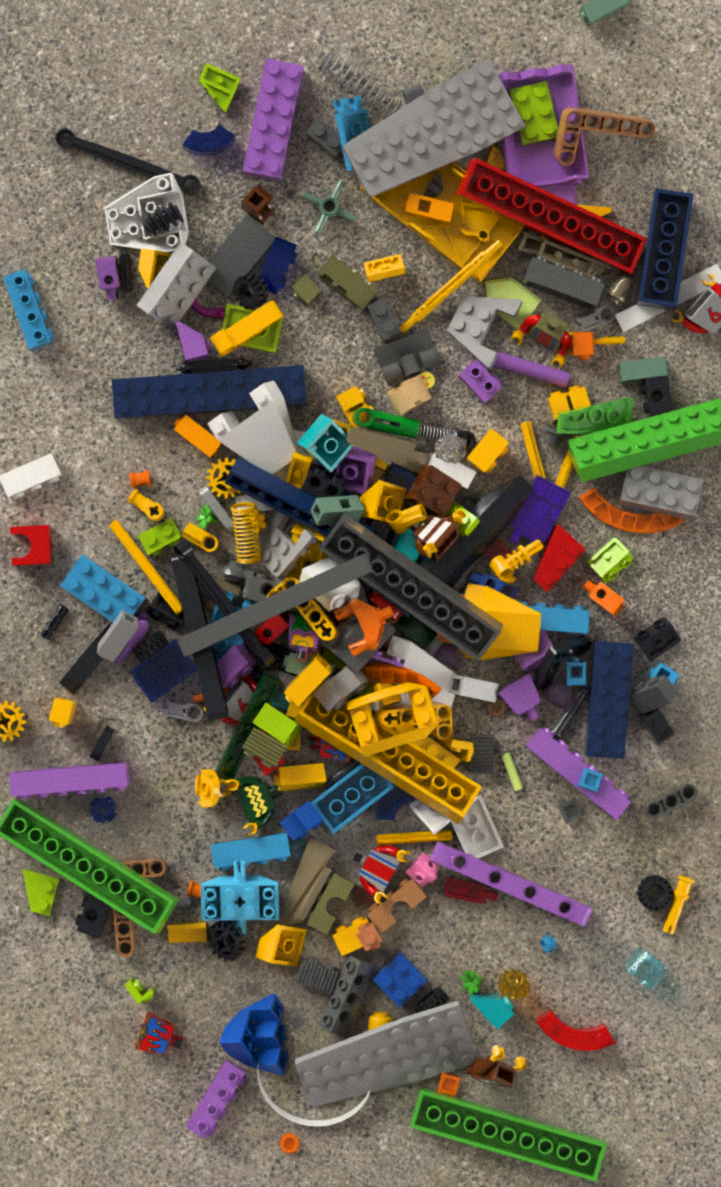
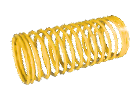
(258, 557)

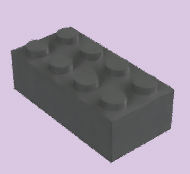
(563, 283)

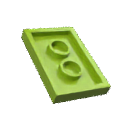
(536, 111)
(264, 341)

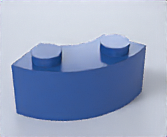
(301, 820)

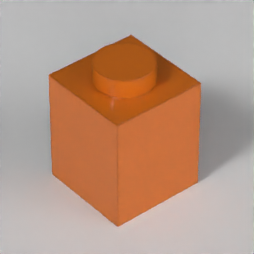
(583, 345)

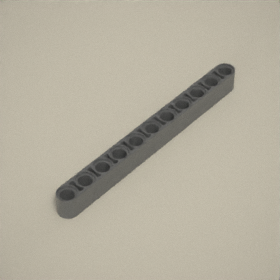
(275, 605)

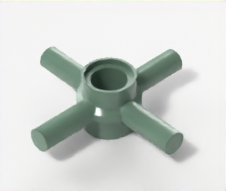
(325, 214)

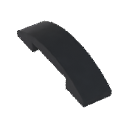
(83, 666)

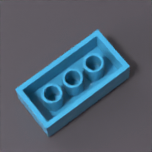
(101, 589)
(350, 796)

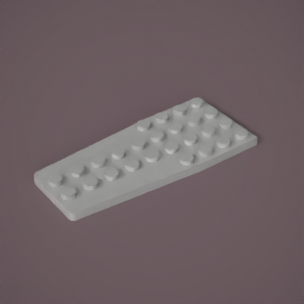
(435, 130)
(388, 1056)

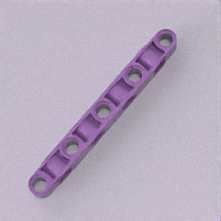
(511, 884)

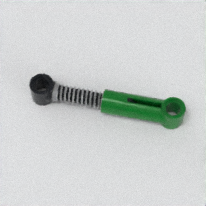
(406, 426)

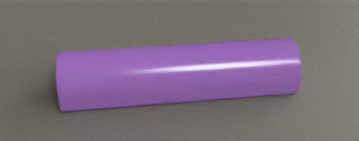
(531, 369)

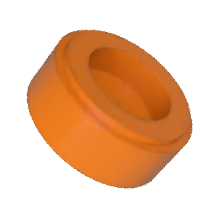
(289, 1143)

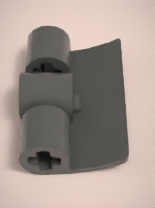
(407, 356)
(354, 633)

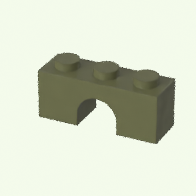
(320, 917)

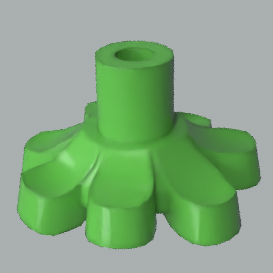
(206, 517)
(471, 981)

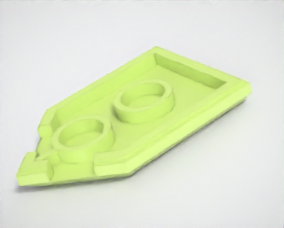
(511, 289)

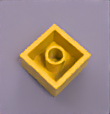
(487, 451)

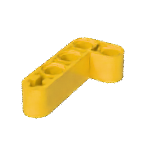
(247, 328)
(307, 612)
(444, 719)

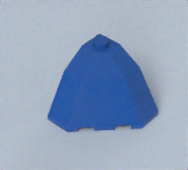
(258, 1036)

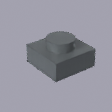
(570, 810)

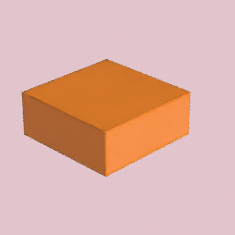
(448, 1084)

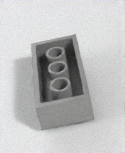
(176, 286)
(661, 492)

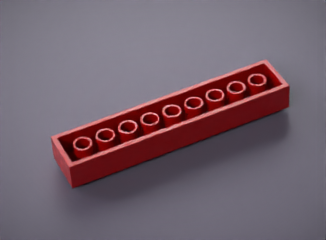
(551, 216)

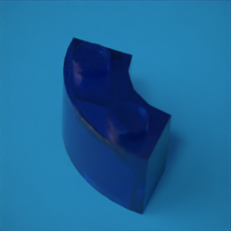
(210, 142)
(277, 263)
(391, 803)

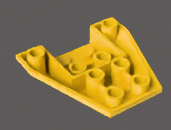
(520, 623)

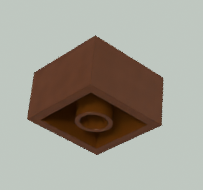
(433, 490)

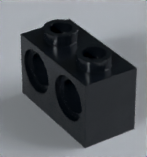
(323, 488)

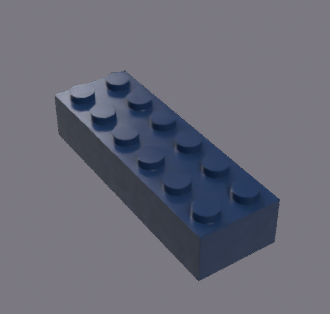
(665, 249)
(609, 699)

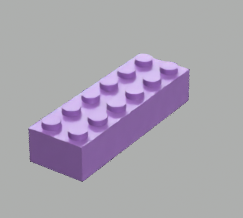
(273, 120)
(571, 768)
(67, 779)

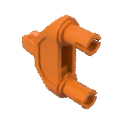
(370, 620)

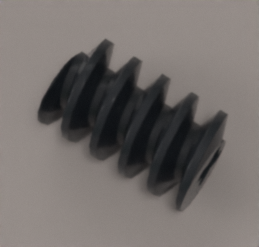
(161, 219)

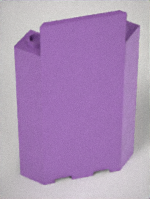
(536, 161)

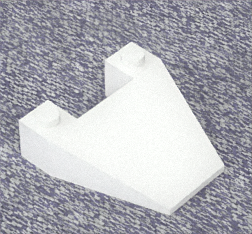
(265, 436)
(424, 664)

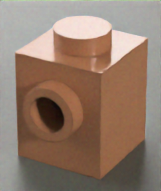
(369, 936)

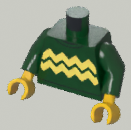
(255, 800)

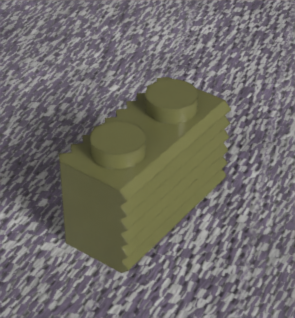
(264, 747)

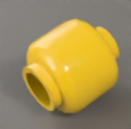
(378, 1019)

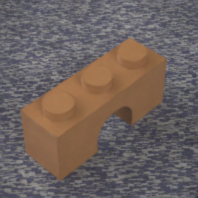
(408, 892)

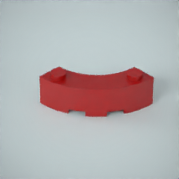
(574, 1038)

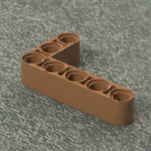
(598, 125)
(120, 918)

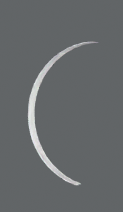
(309, 1122)

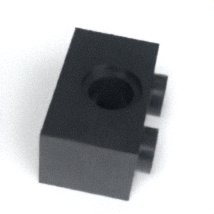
(660, 385)
(90, 926)

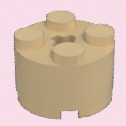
(409, 395)

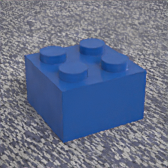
(399, 979)

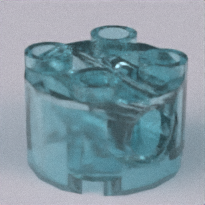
(656, 974)

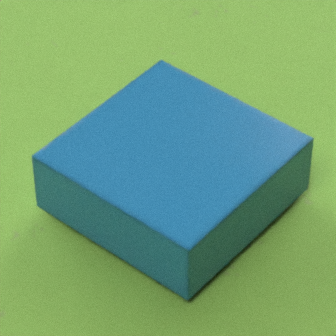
(590, 779)

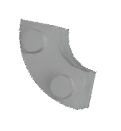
(340, 688)

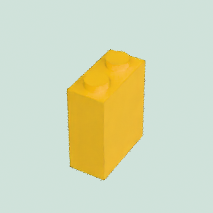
(307, 680)

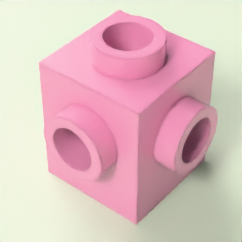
(423, 870)

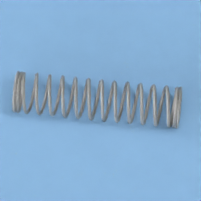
(323, 64)

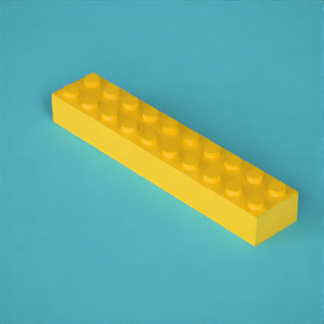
(404, 765)

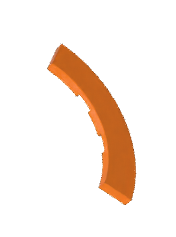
(625, 520)
(394, 674)

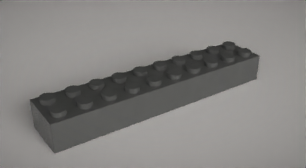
(414, 588)

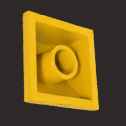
(151, 264)
(381, 499)
(282, 945)

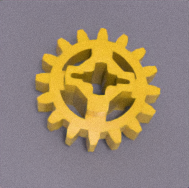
(214, 482)
(15, 717)

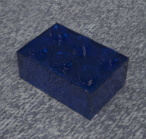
(163, 671)

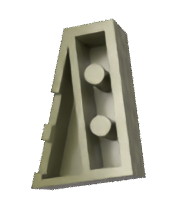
(347, 283)

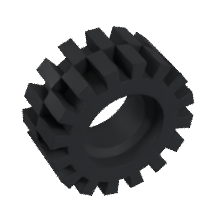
(258, 287)
(150, 646)
(666, 896)
(434, 999)

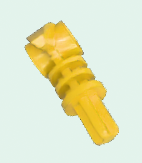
(504, 567)

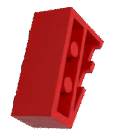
(557, 558)

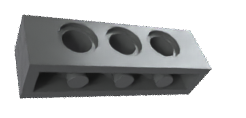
(347, 996)

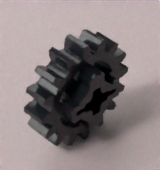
(227, 942)

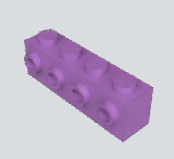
(216, 1098)

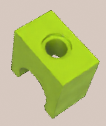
(277, 724)

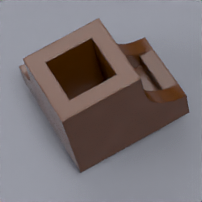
(258, 204)

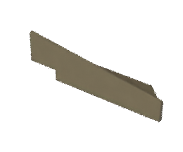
(558, 254)
(389, 446)
(307, 882)

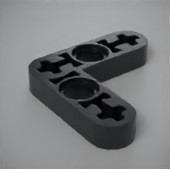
(554, 657)

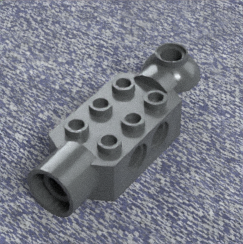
(256, 587)

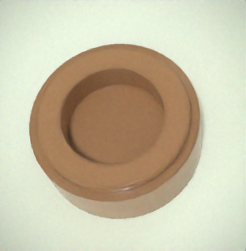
(497, 708)

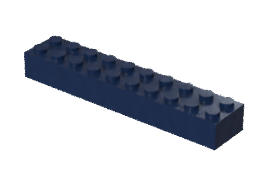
(203, 392)

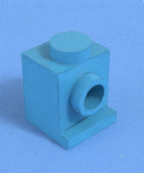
(662, 670)
(579, 679)

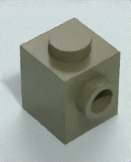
(305, 289)

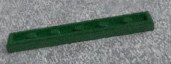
(234, 752)

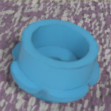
(548, 944)

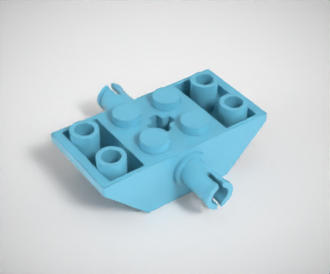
(222, 903)

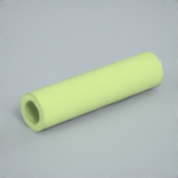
(512, 771)

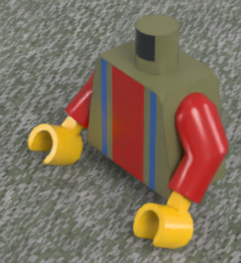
(547, 331)

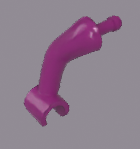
(210, 313)

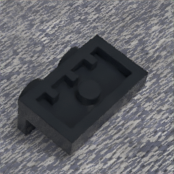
(161, 611)
(657, 639)

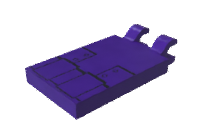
(539, 511)

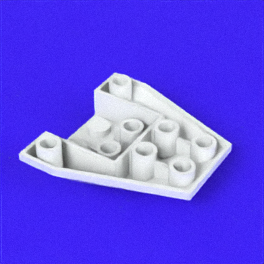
(125, 212)

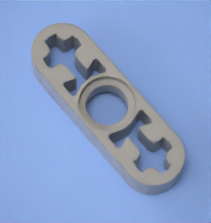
(217, 509)

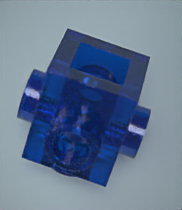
(106, 802)

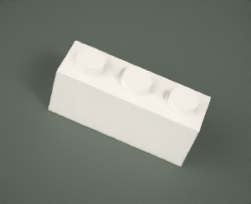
(31, 476)

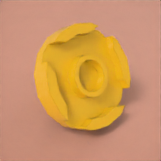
(208, 788)

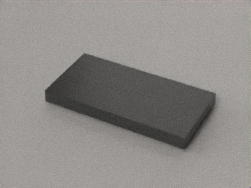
(239, 254)

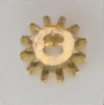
(514, 984)

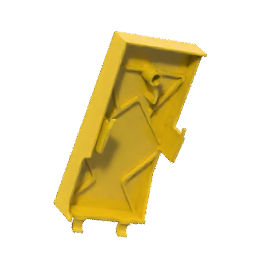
(470, 228)

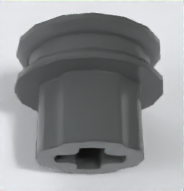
(551, 435)

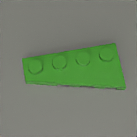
(595, 417)

